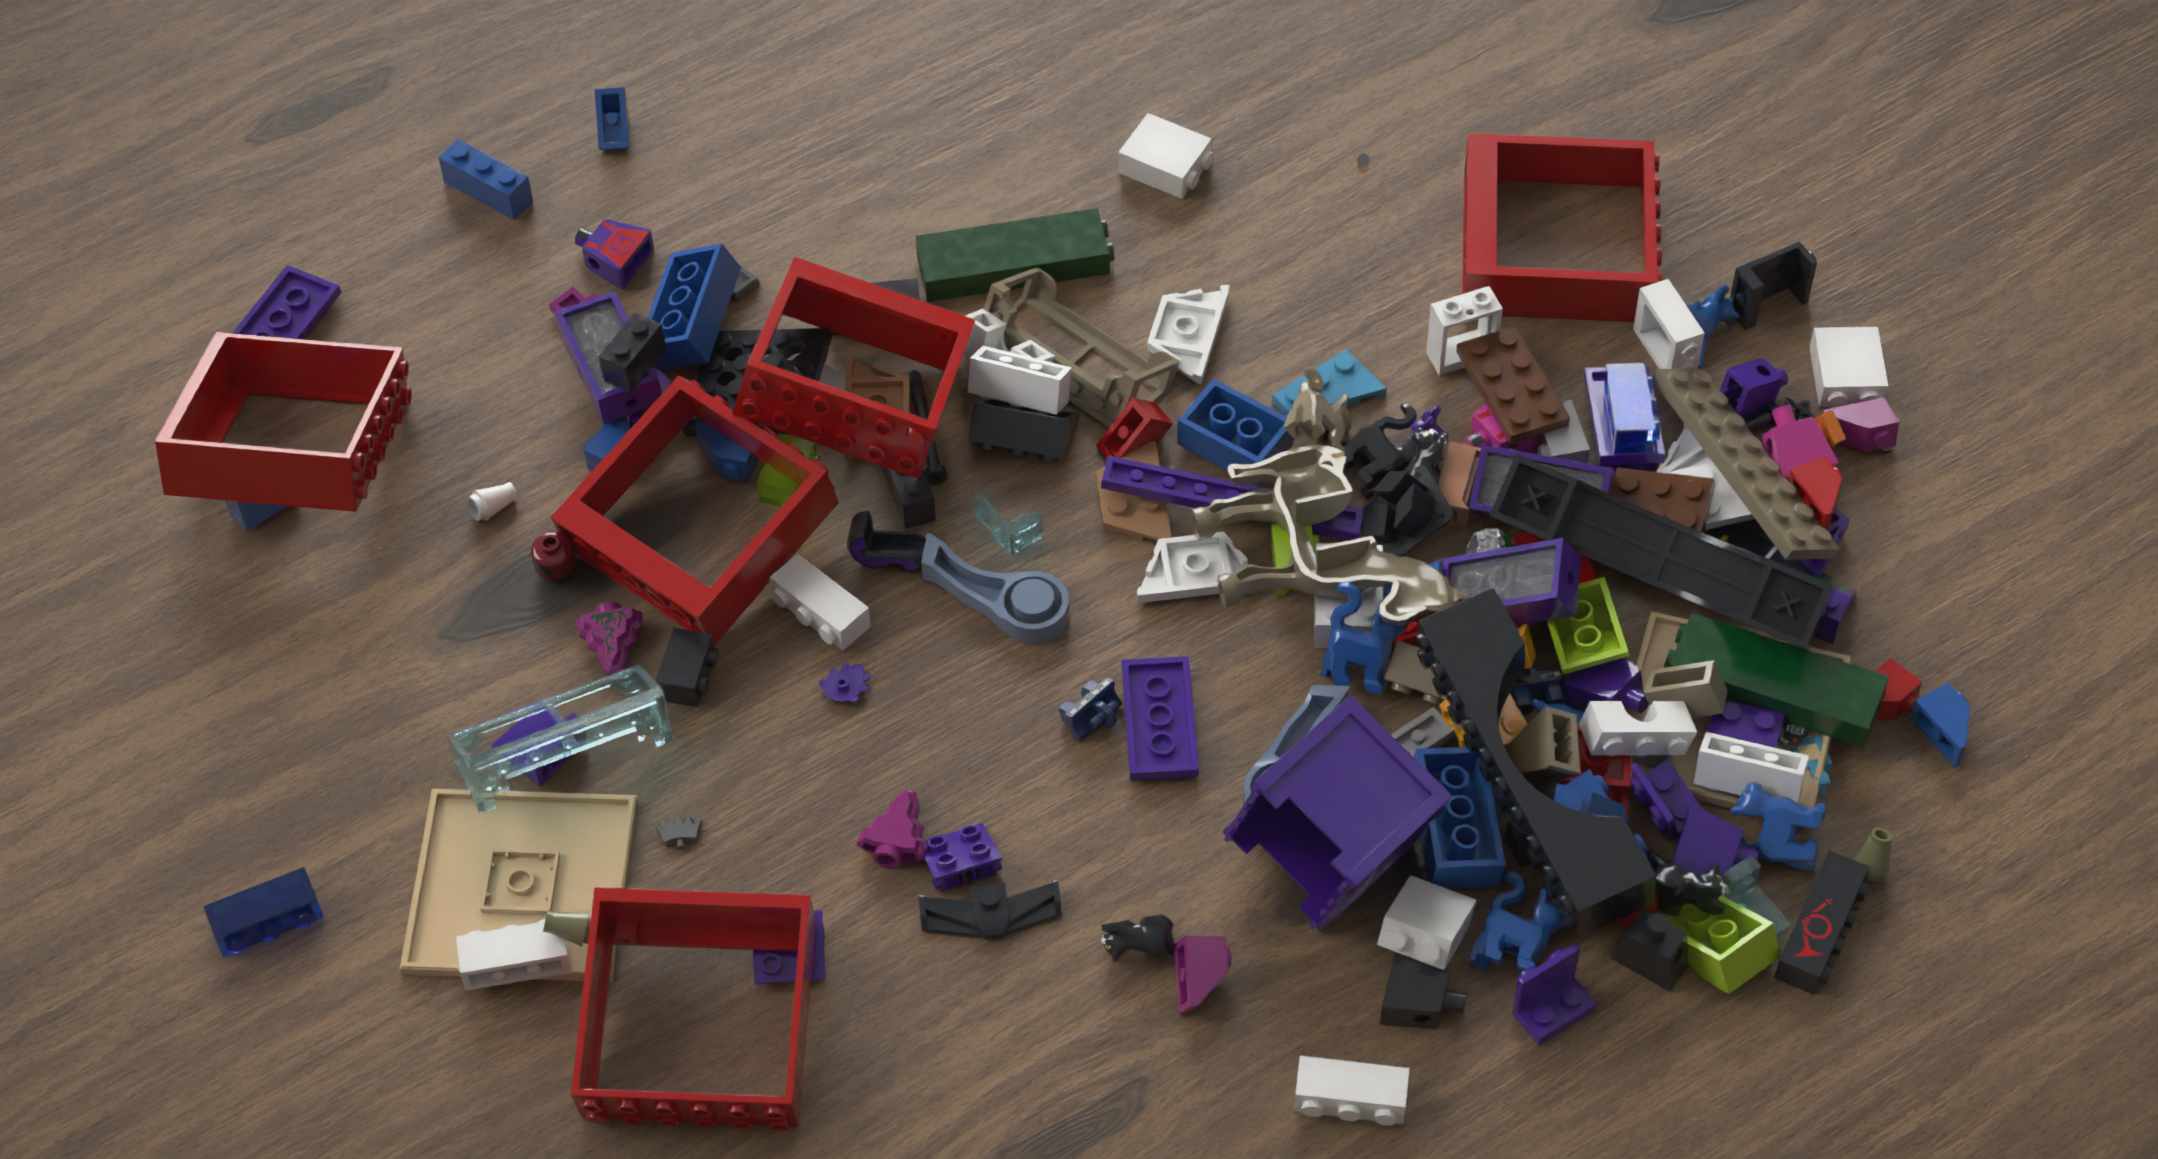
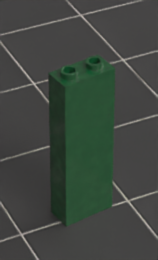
(975, 257)
(1786, 679)

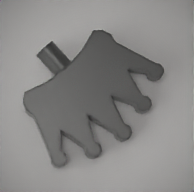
(679, 832)

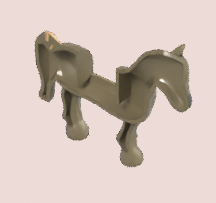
(1305, 493)

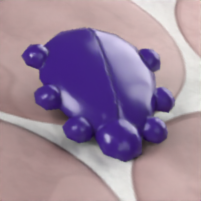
(845, 683)

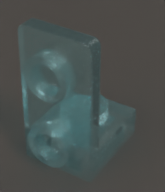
(1013, 536)
(1743, 890)

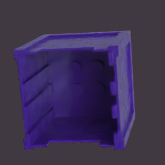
(1339, 810)

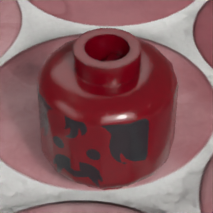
(553, 556)

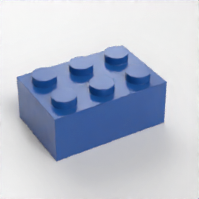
(1232, 428)

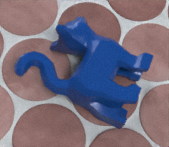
(1357, 646)
(1780, 826)
(1515, 934)

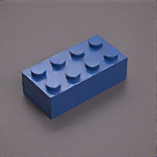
(693, 304)
(1464, 839)

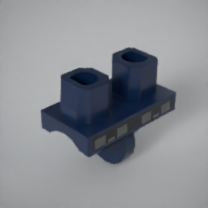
(1538, 685)
(1095, 708)

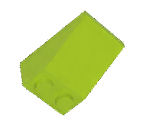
(1592, 634)
(1729, 945)

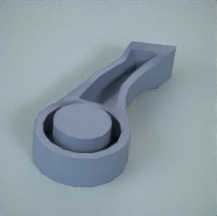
(1023, 605)
(1317, 705)

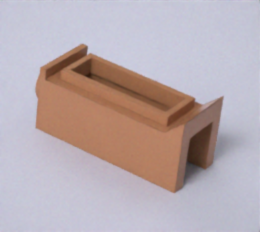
(1458, 480)

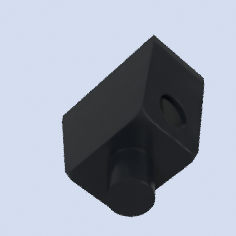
(1654, 949)
(1418, 994)

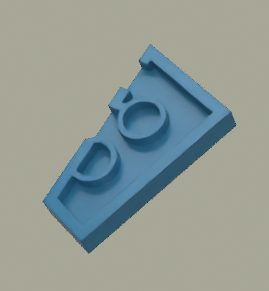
(1340, 376)

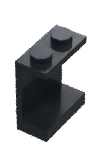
(1766, 276)

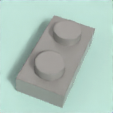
(1425, 731)

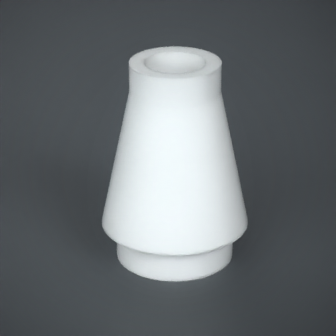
(489, 501)

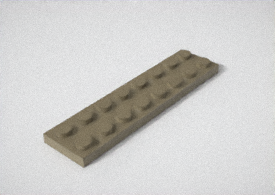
(1745, 464)

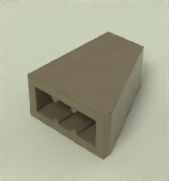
(1547, 747)

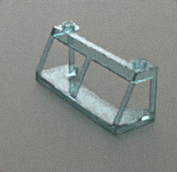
(489, 770)

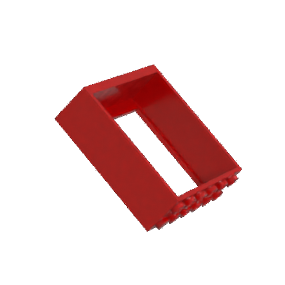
(1566, 161)
(837, 416)
(200, 464)
(652, 575)
(691, 921)

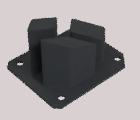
(1405, 511)

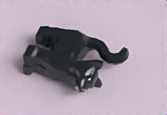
(1378, 452)

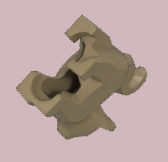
(1316, 416)

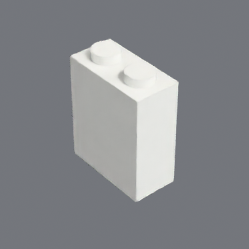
(1165, 156)
(1847, 365)
(1426, 922)

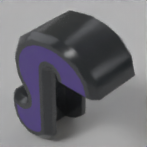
(884, 548)

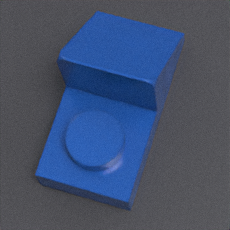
(612, 118)

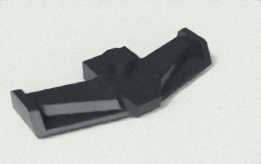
(990, 911)

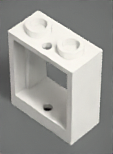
(1455, 312)
(1667, 327)

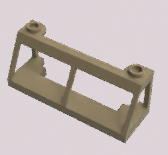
(1097, 399)

